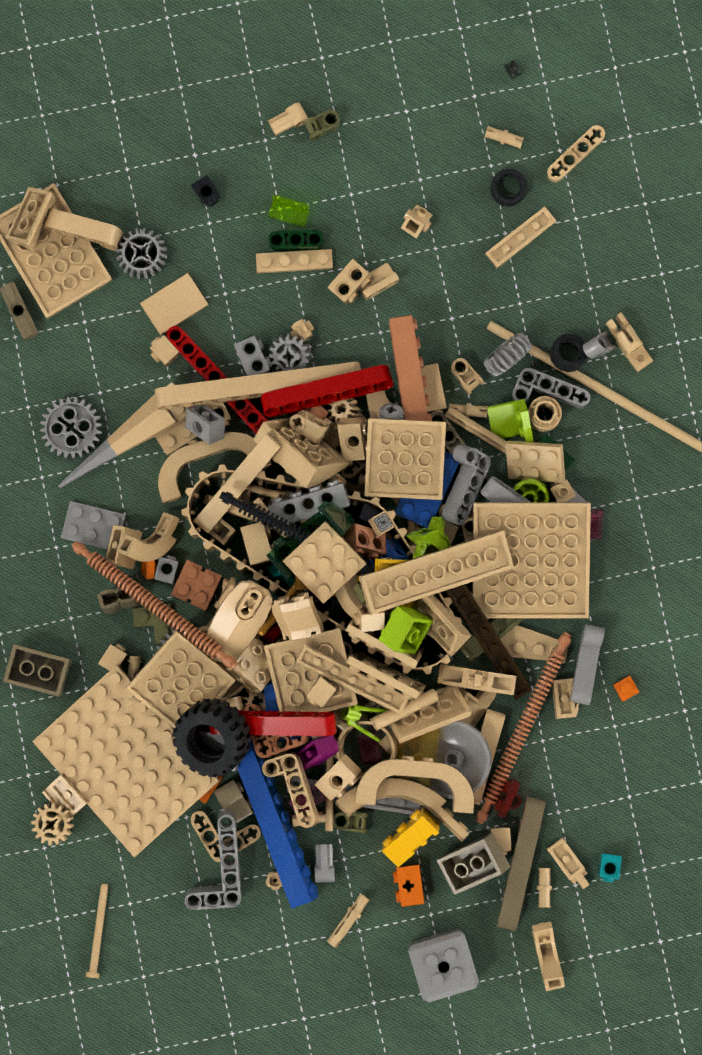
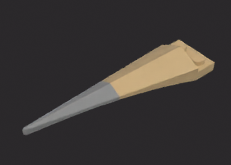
(140, 427)

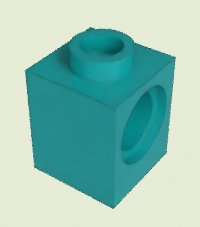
(609, 858)

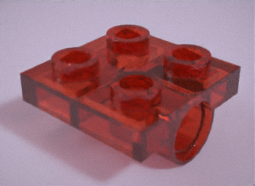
(510, 790)

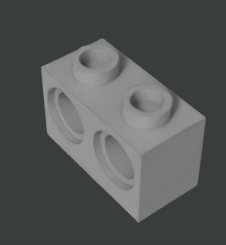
(249, 359)

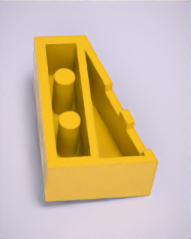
(410, 836)

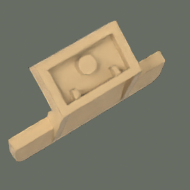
(477, 704)

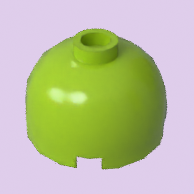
(532, 490)

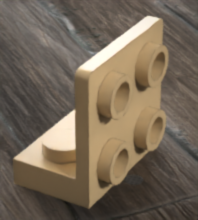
(252, 668)

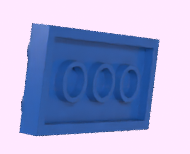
(423, 510)

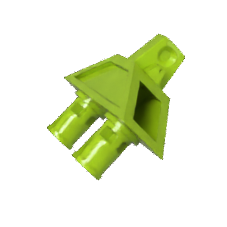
(431, 538)

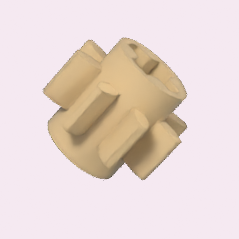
(302, 330)

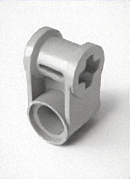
(598, 346)

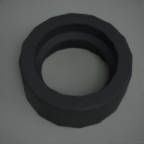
(508, 173)
(562, 364)

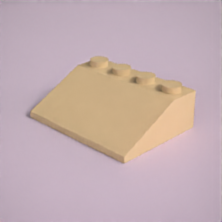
(300, 457)

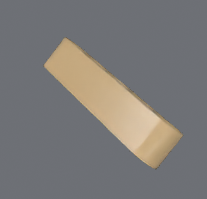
(491, 730)

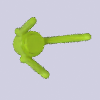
(354, 713)

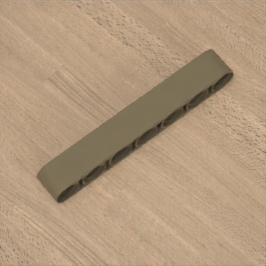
(521, 863)

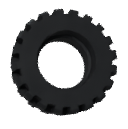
(226, 722)

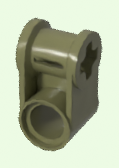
(321, 125)
(352, 822)

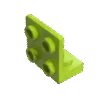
(510, 420)

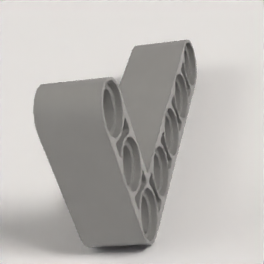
(226, 868)

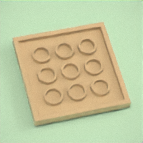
(405, 458)
(371, 639)
(392, 678)
(178, 679)
(294, 681)

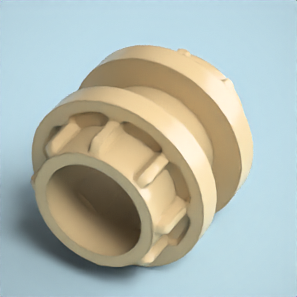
(552, 405)

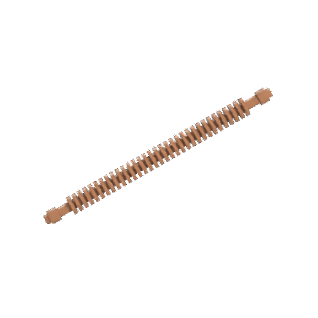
(154, 605)
(482, 814)

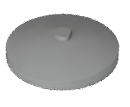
(467, 752)

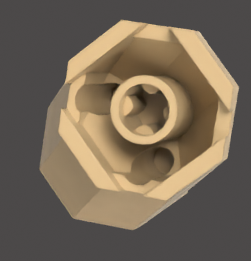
(297, 616)

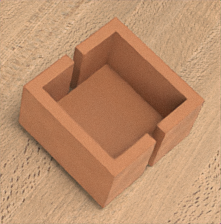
(196, 585)

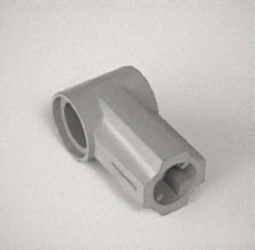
(324, 864)

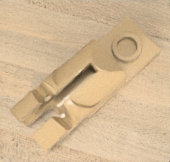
(629, 343)

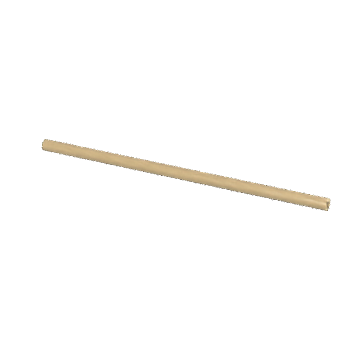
(606, 392)

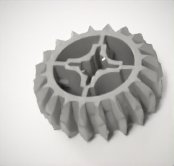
(147, 247)
(507, 354)

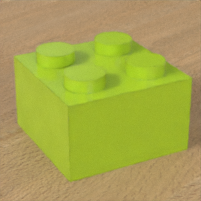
(405, 630)

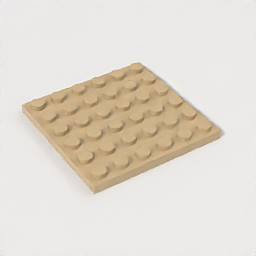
(548, 555)

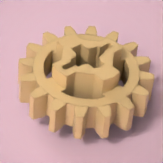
(57, 830)

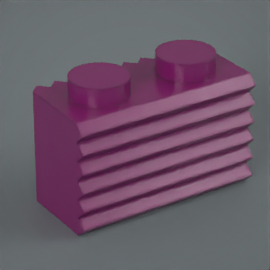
(318, 751)

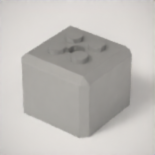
(448, 947)

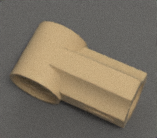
(292, 117)

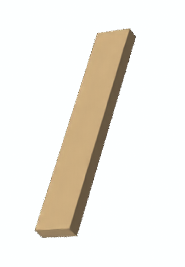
(238, 482)
(351, 679)

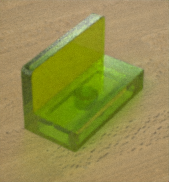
(289, 210)

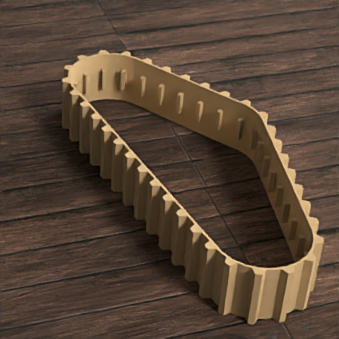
(258, 577)

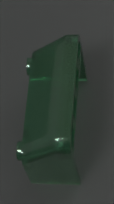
(332, 513)

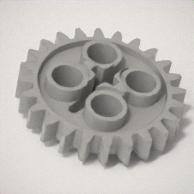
(60, 441)

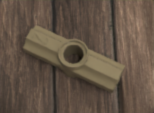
(24, 321)

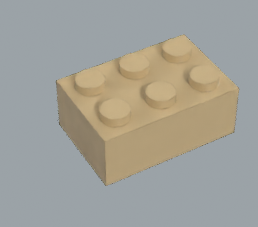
(257, 543)

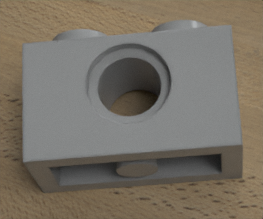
(205, 423)

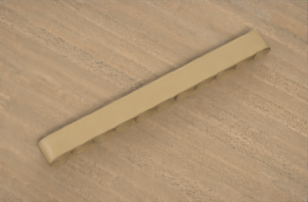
(243, 387)

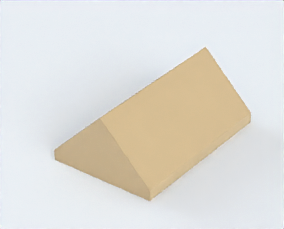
(31, 217)
(445, 627)

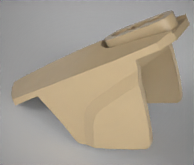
(231, 624)

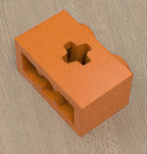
(415, 895)

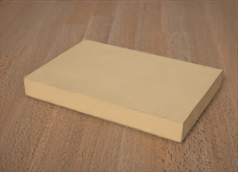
(174, 304)

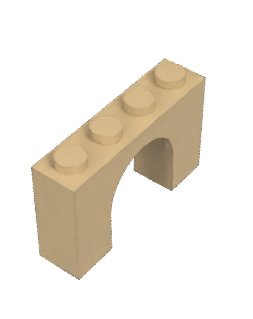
(434, 390)

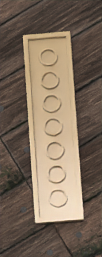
(436, 572)

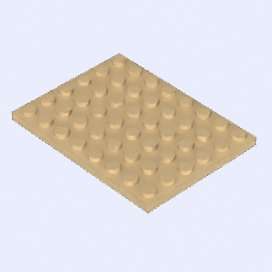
(123, 762)

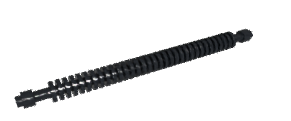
(283, 526)

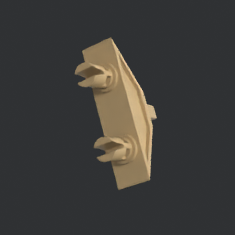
(476, 679)

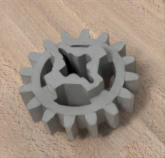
(281, 355)

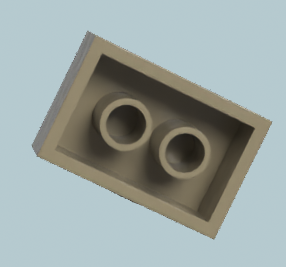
(37, 670)
(473, 863)

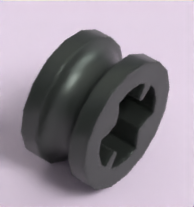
(512, 69)

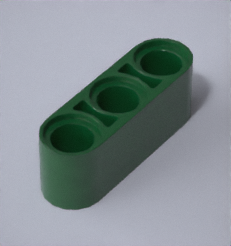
(304, 245)

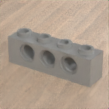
(335, 488)

